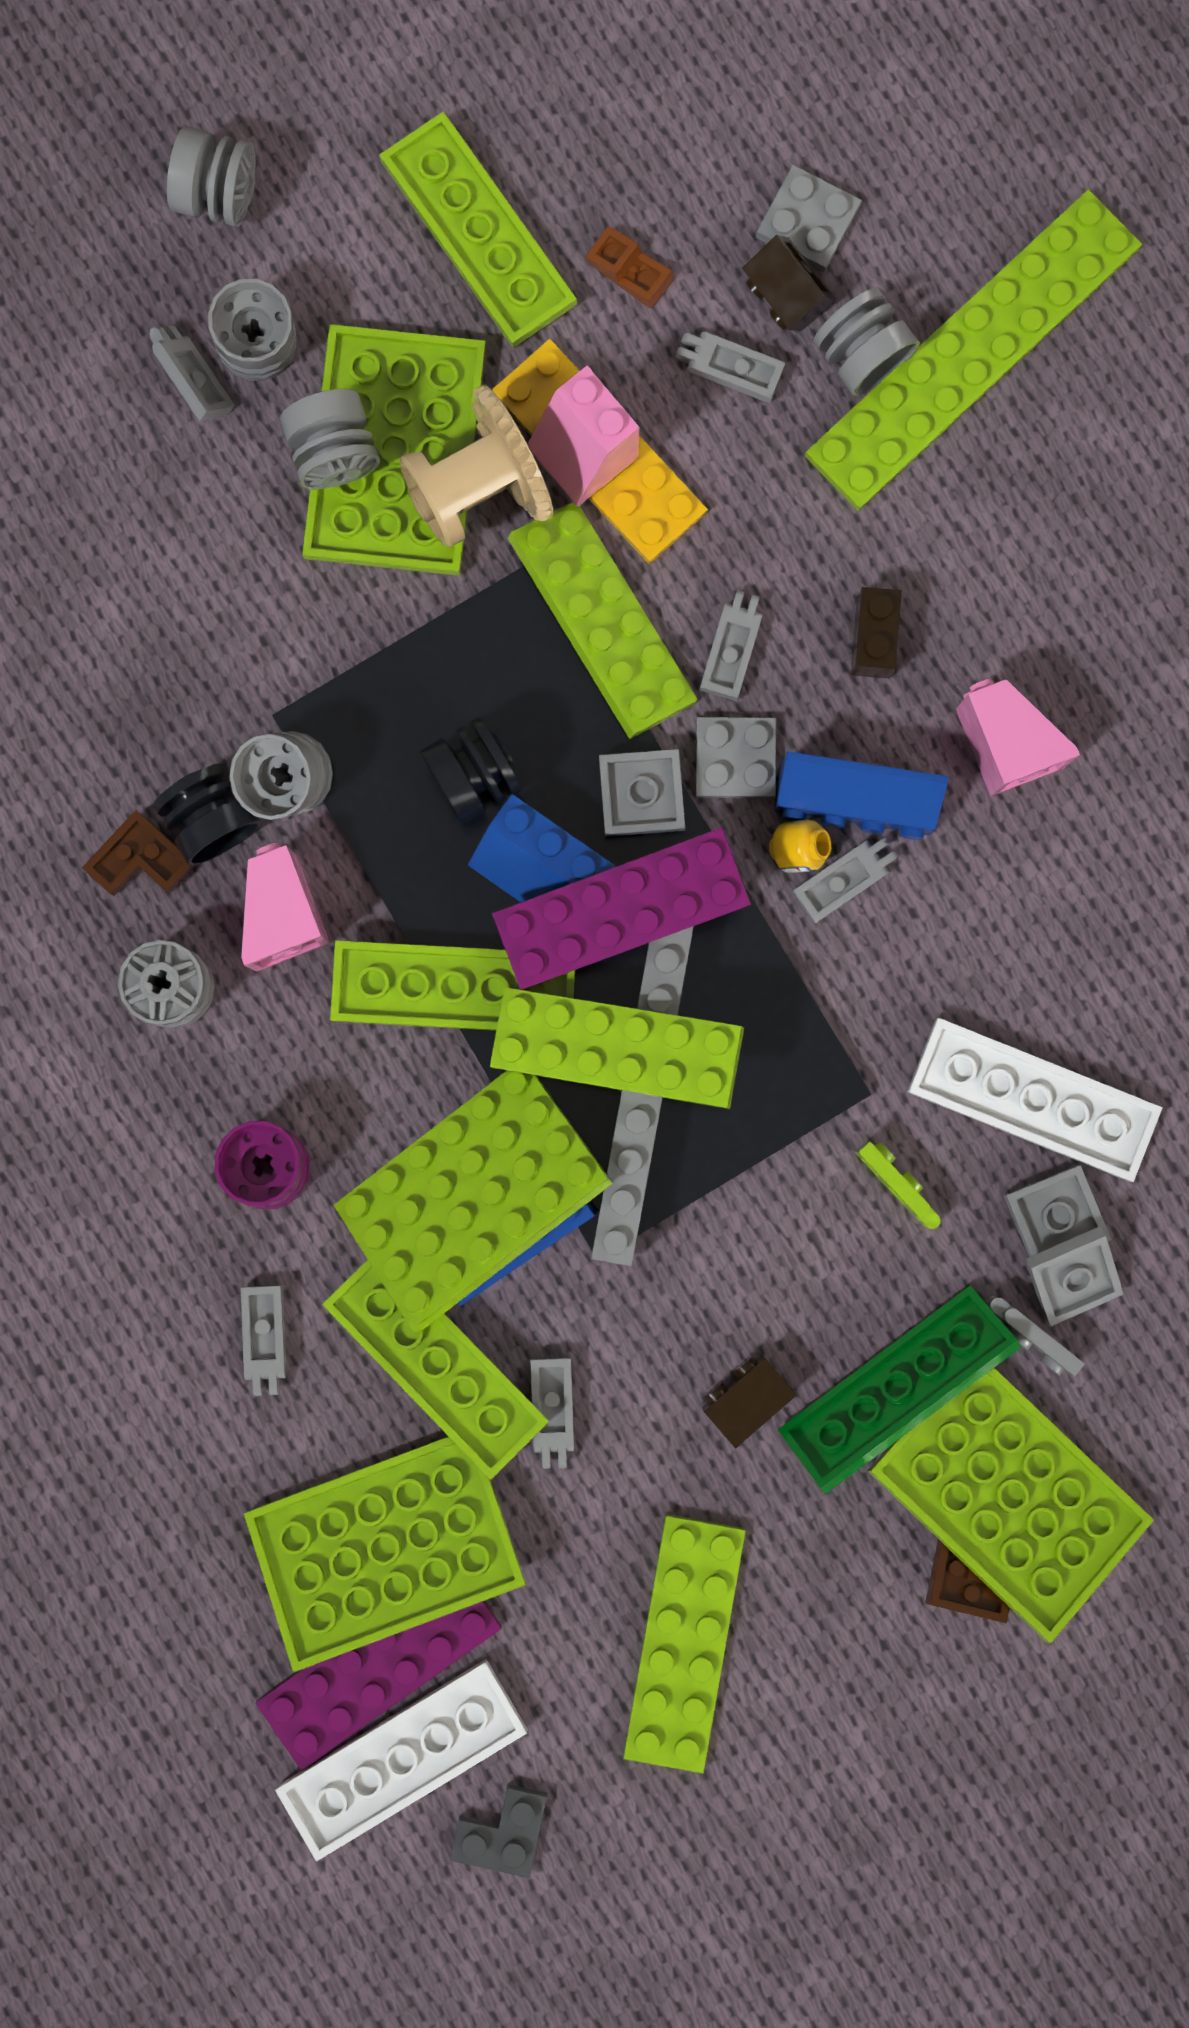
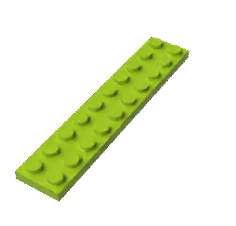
(973, 350)

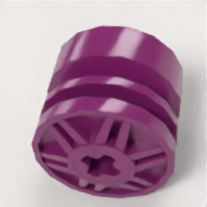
(239, 1160)

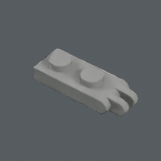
(731, 365)
(190, 373)
(732, 648)
(843, 880)
(1028, 1334)
(263, 1336)
(553, 1398)

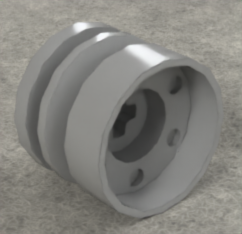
(211, 176)
(236, 314)
(860, 335)
(329, 439)
(264, 787)
(189, 991)

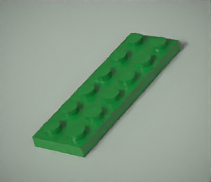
(898, 1389)

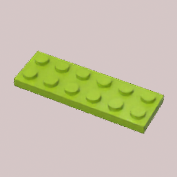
(478, 229)
(602, 619)
(426, 985)
(617, 1047)
(440, 1373)
(684, 1643)

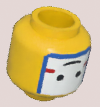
(800, 846)

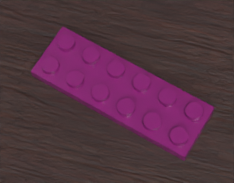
(621, 908)
(343, 1694)

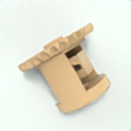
(477, 473)

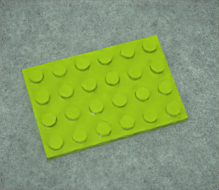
(414, 400)
(471, 1196)
(1013, 1501)
(382, 1551)

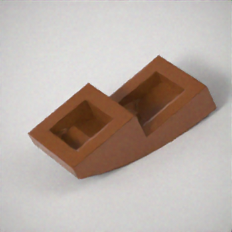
(629, 268)

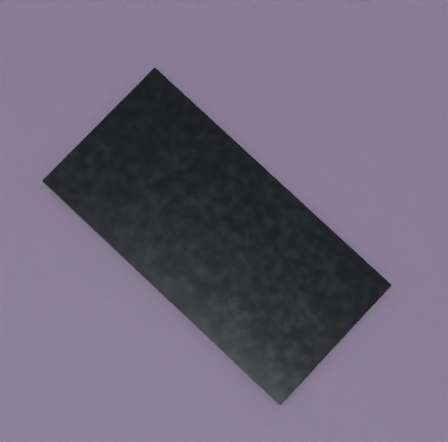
(520, 674)

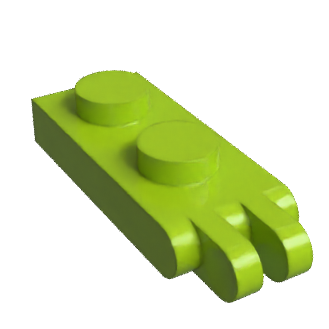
(903, 1186)

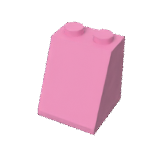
(584, 437)
(1011, 736)
(279, 910)

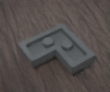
(504, 1846)

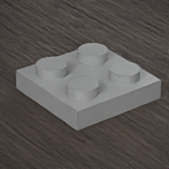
(811, 215)
(735, 757)
(642, 792)
(1054, 1210)
(1074, 1276)

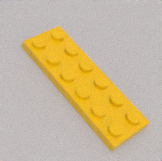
(645, 498)

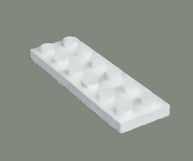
(1034, 1099)
(401, 1760)

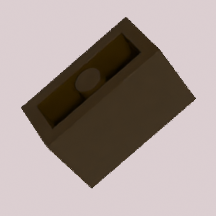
(787, 284)
(876, 632)
(747, 1400)

